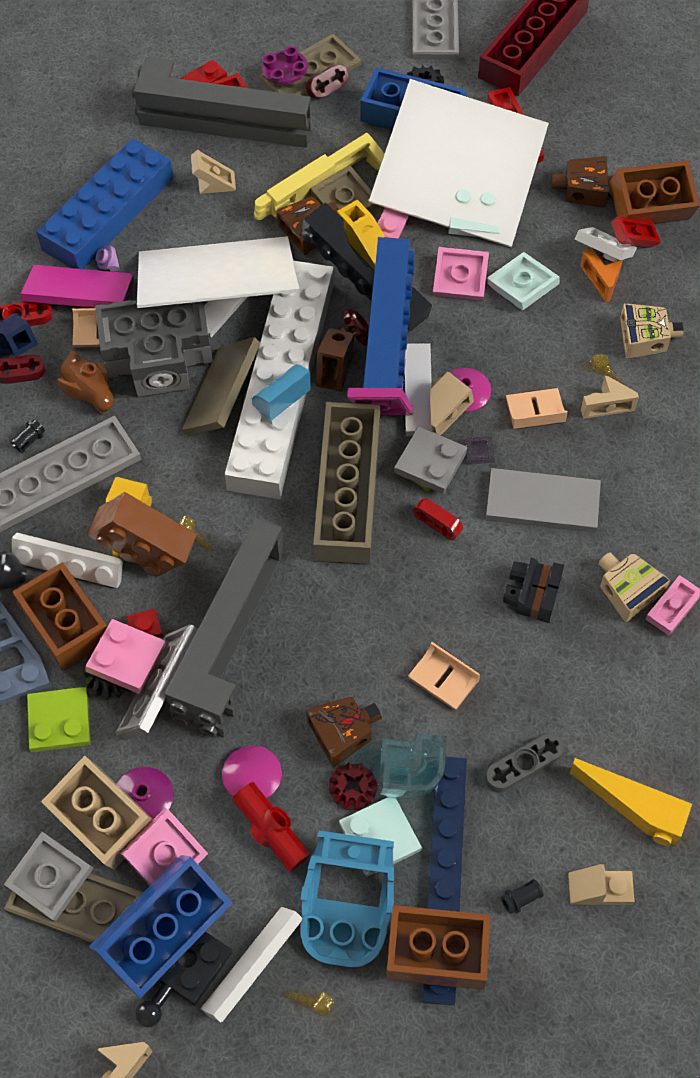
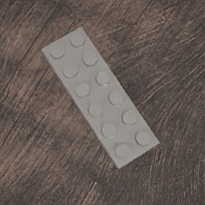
(64, 471)

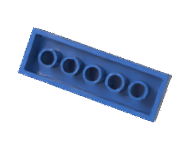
(105, 205)
(389, 314)

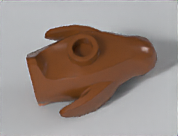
(86, 382)

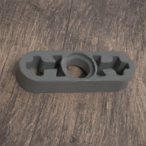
(502, 765)

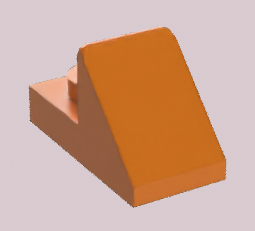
(601, 275)

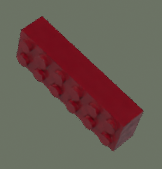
(529, 42)

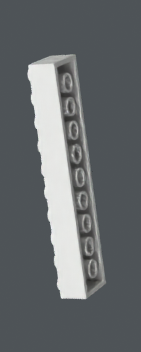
(289, 338)

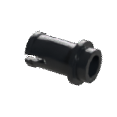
(28, 436)
(523, 895)

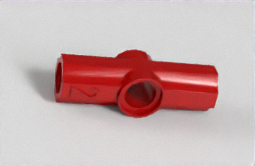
(271, 826)

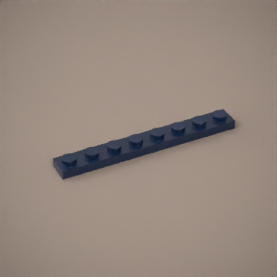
(446, 856)

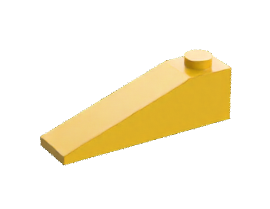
(645, 807)

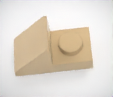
(211, 174)
(614, 399)
(601, 887)
(125, 1058)

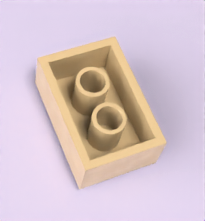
(97, 811)

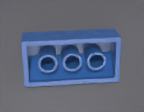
(385, 95)
(160, 925)

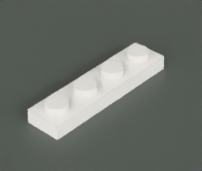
(79, 562)

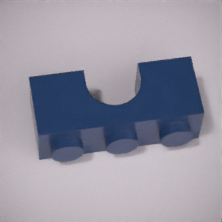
(16, 336)

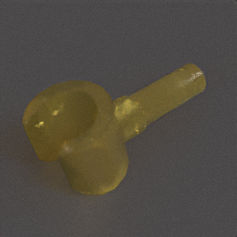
(602, 362)
(190, 524)
(321, 1004)

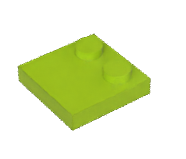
(58, 719)

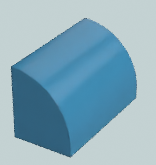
(283, 392)

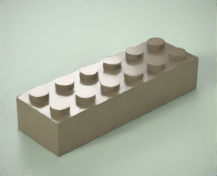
(347, 483)

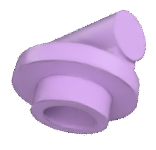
(107, 259)

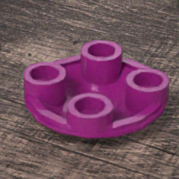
(284, 66)

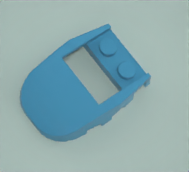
(341, 930)

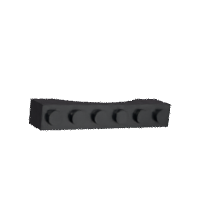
(326, 232)

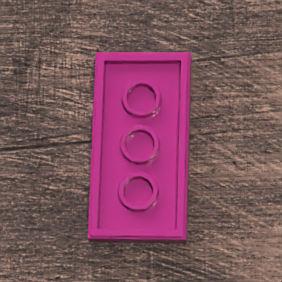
(76, 286)

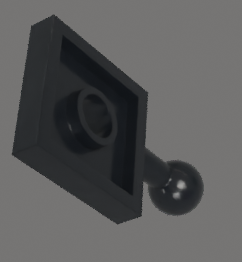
(186, 982)

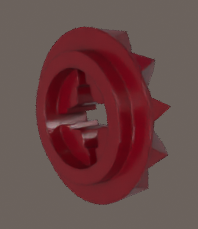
(357, 325)
(353, 799)

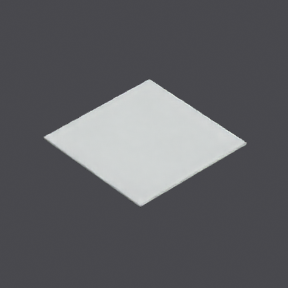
(456, 145)
(215, 272)

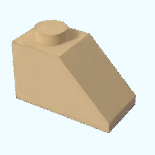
(448, 401)

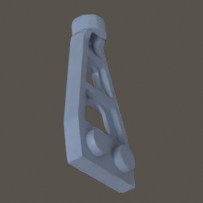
(26, 677)

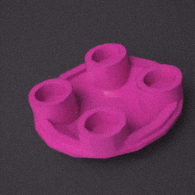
(252, 765)

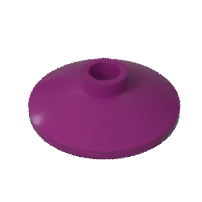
(158, 787)

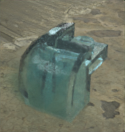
(411, 767)

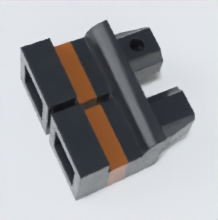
(538, 590)

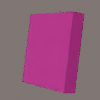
(391, 400)

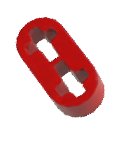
(438, 518)

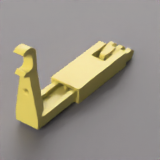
(298, 184)

